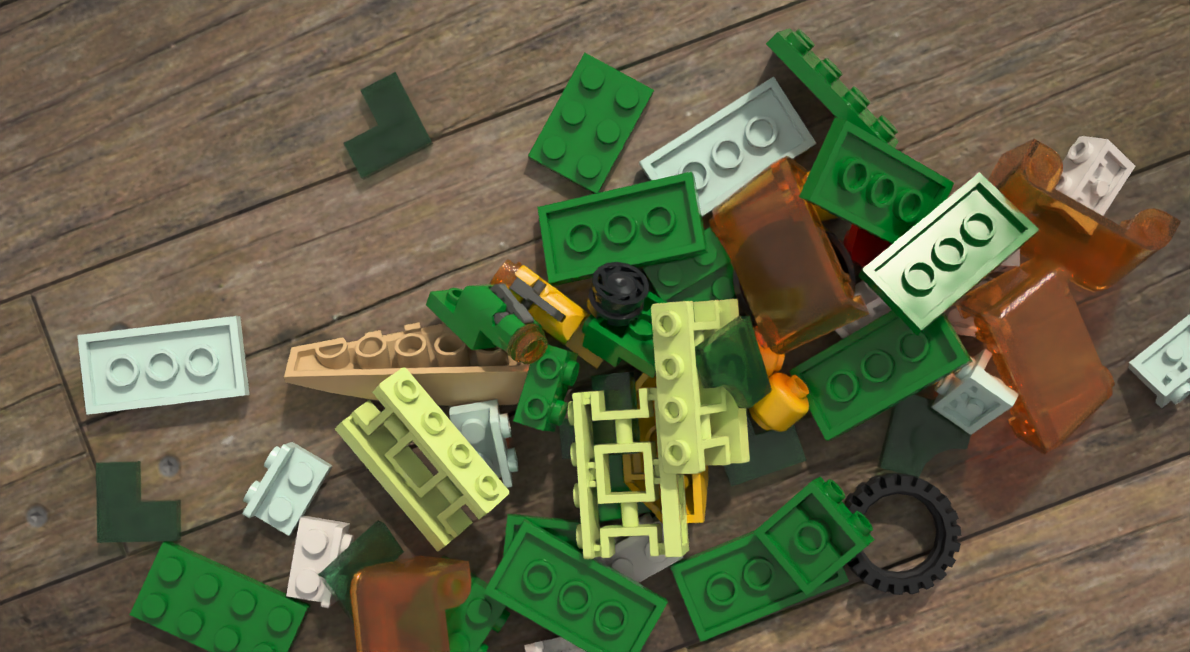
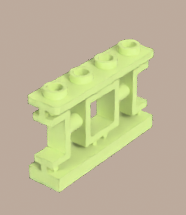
(688, 427)
(383, 447)
(595, 484)

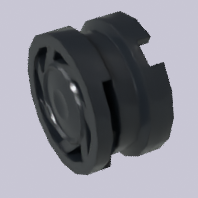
(617, 293)

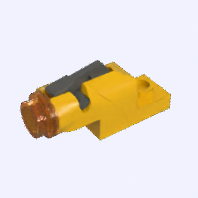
(548, 307)

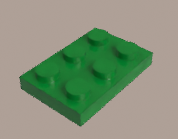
(590, 123)

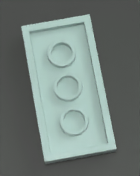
(733, 144)
(163, 365)

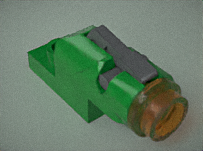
(490, 318)

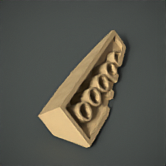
(432, 354)

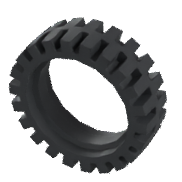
(945, 539)

